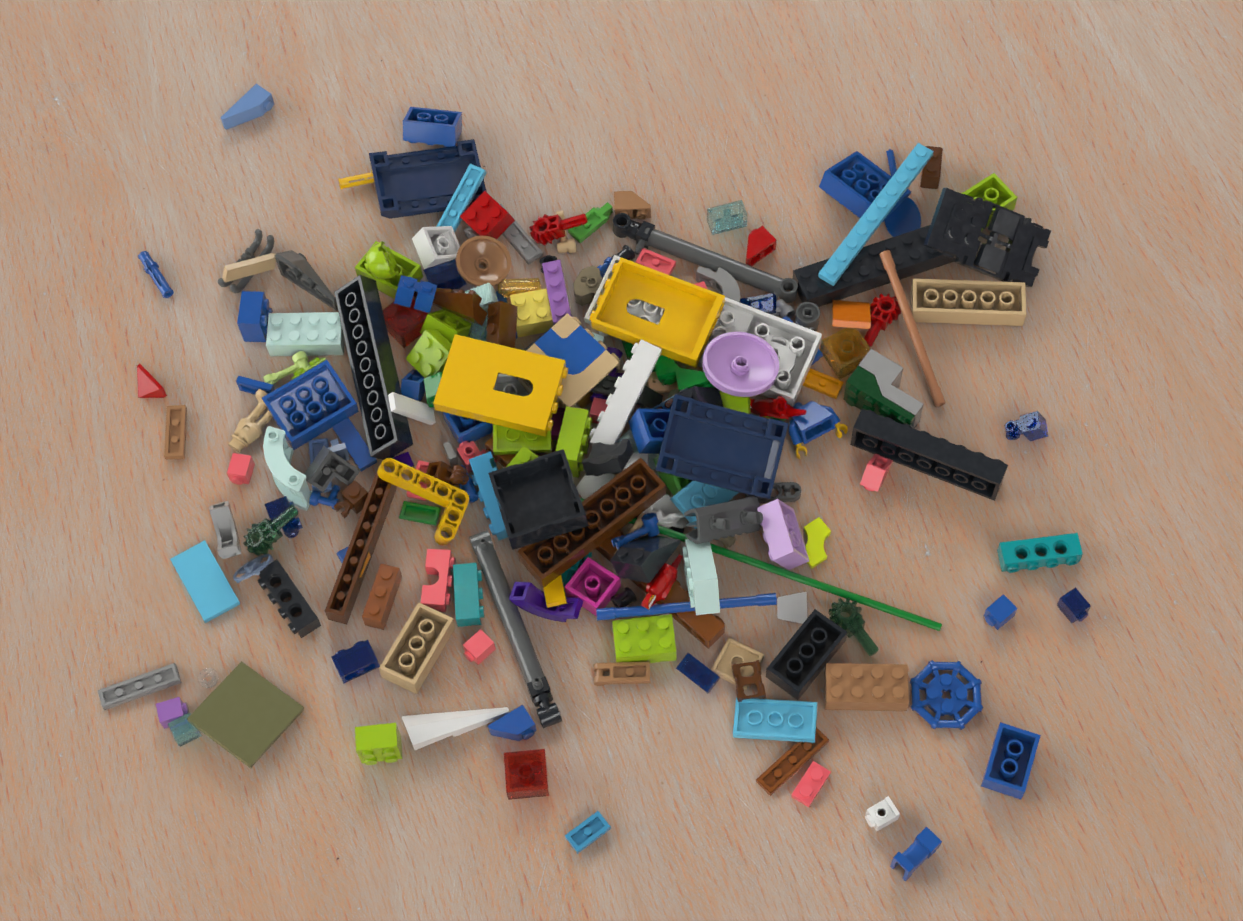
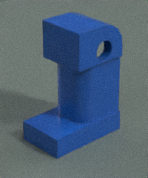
(922, 848)

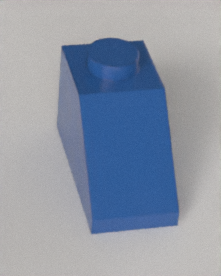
(413, 385)
(514, 725)

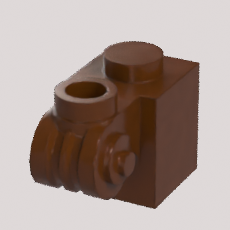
(451, 475)

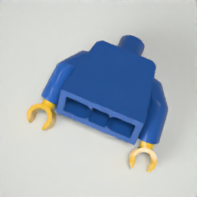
(816, 422)

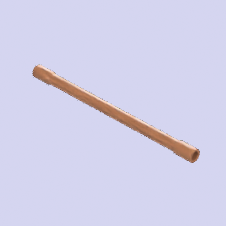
(935, 390)

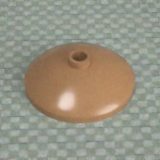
(485, 252)

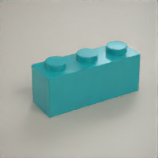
(468, 594)

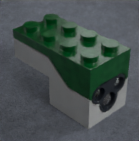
(876, 389)

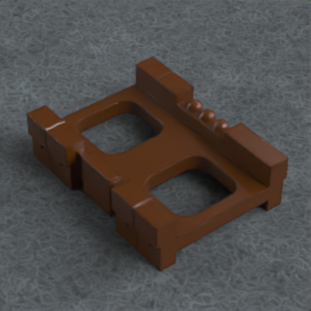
(741, 681)

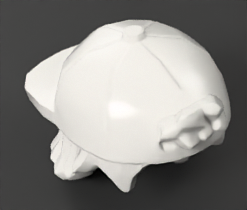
(667, 513)

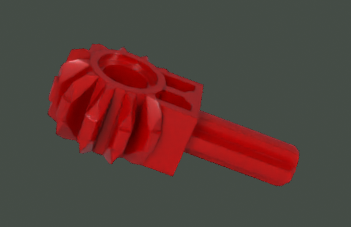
(553, 227)
(881, 318)

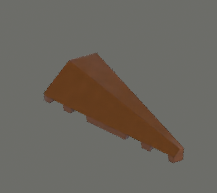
(461, 304)

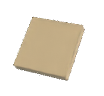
(736, 653)

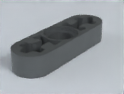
(787, 494)

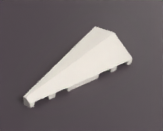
(430, 728)

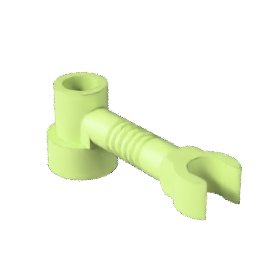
(300, 360)

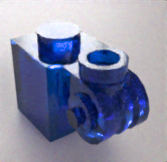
(1030, 425)
(277, 507)

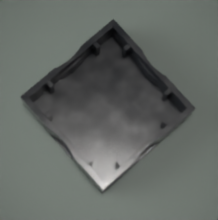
(538, 499)

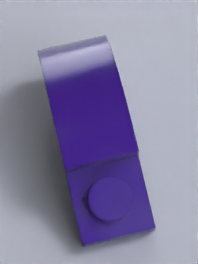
(533, 600)

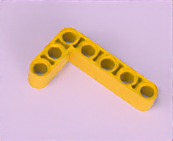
(429, 493)

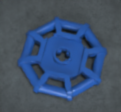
(946, 706)

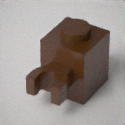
(353, 498)

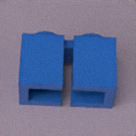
(406, 290)

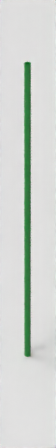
(806, 580)

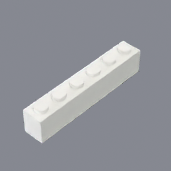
(626, 393)

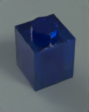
(1074, 606)

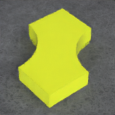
(816, 535)

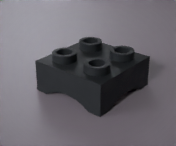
(608, 458)

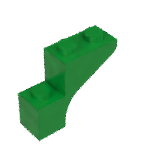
(669, 372)

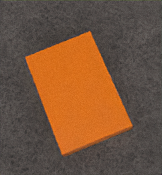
(851, 314)

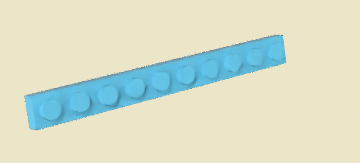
(875, 214)

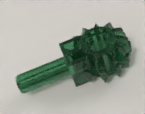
(268, 531)
(853, 624)

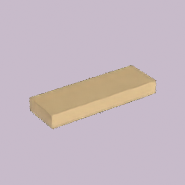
(249, 267)

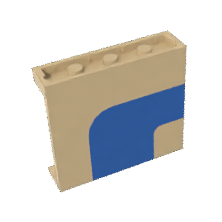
(584, 357)

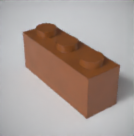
(382, 596)

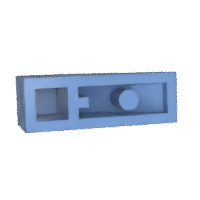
(250, 106)

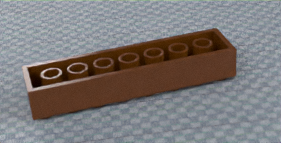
(606, 514)

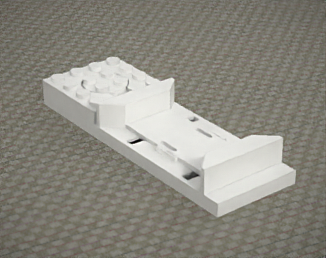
(792, 343)

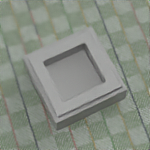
(450, 454)

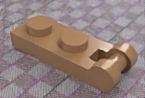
(622, 673)

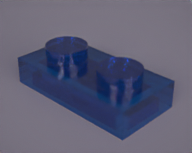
(765, 302)
(698, 673)

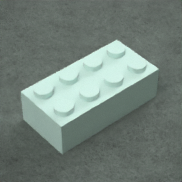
(308, 332)
(701, 577)

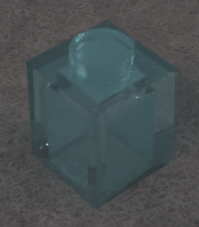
(183, 730)

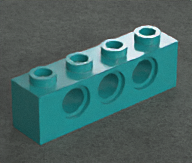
(1067, 543)

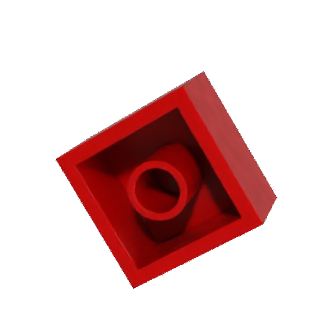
(487, 217)

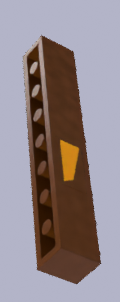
(360, 551)

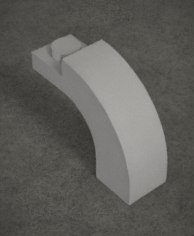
(720, 281)
(225, 530)

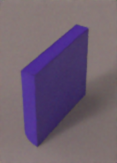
(405, 458)

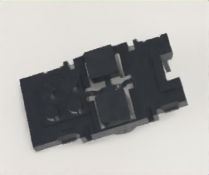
(959, 224)

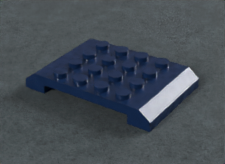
(421, 179)
(721, 447)

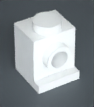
(877, 821)

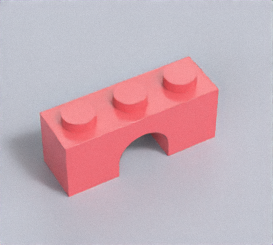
(438, 563)

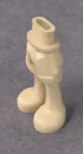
(247, 429)

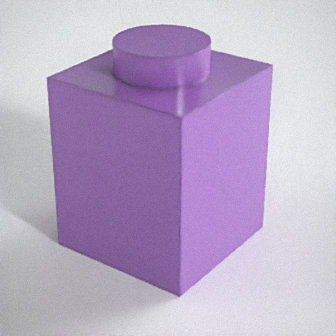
(171, 710)

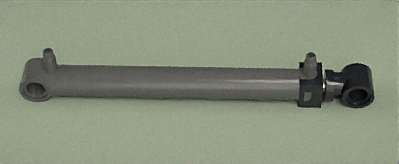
(647, 235)
(515, 630)

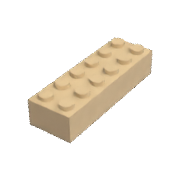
(968, 302)

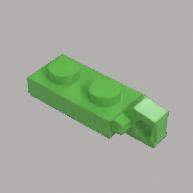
(596, 218)

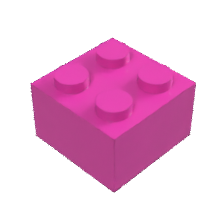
(593, 585)

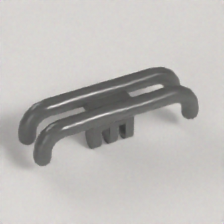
(249, 254)

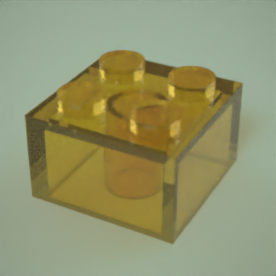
(844, 351)

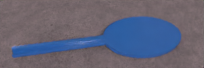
(907, 215)

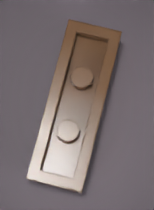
(175, 432)

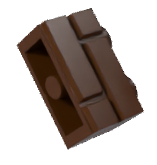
(931, 172)

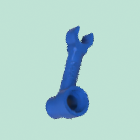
(649, 526)

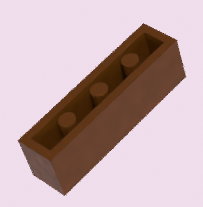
(502, 324)

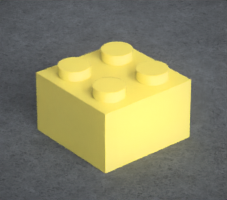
(532, 312)

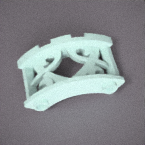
(287, 479)

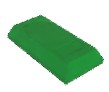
(420, 513)

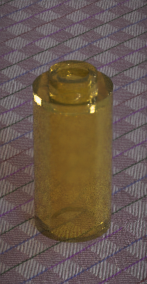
(514, 286)

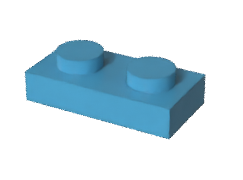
(587, 832)

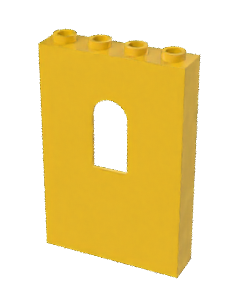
(687, 317)
(470, 380)

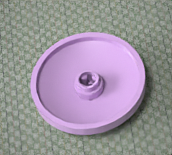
(740, 364)

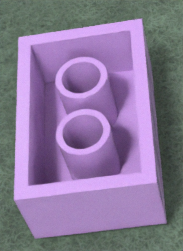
(783, 535)

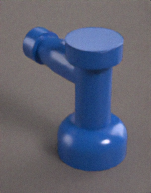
(316, 497)

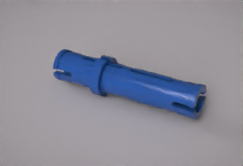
(152, 269)

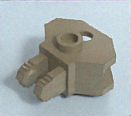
(587, 285)

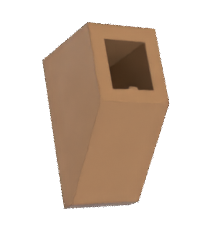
(631, 204)

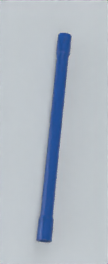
(613, 613)

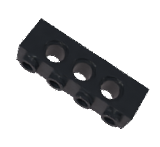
(307, 621)

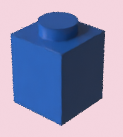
(1000, 612)

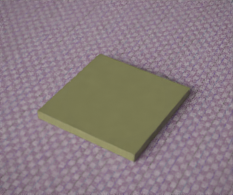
(245, 714)

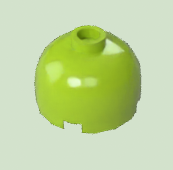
(381, 262)

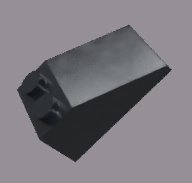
(643, 557)

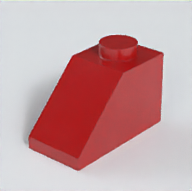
(759, 245)

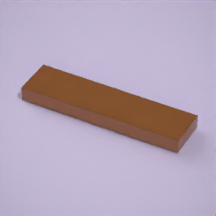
(790, 763)

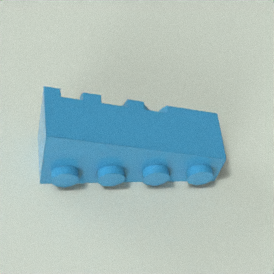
(481, 467)

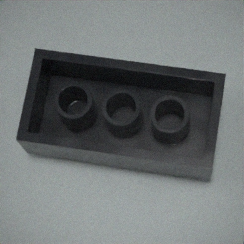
(806, 654)

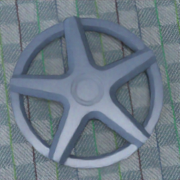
(252, 567)

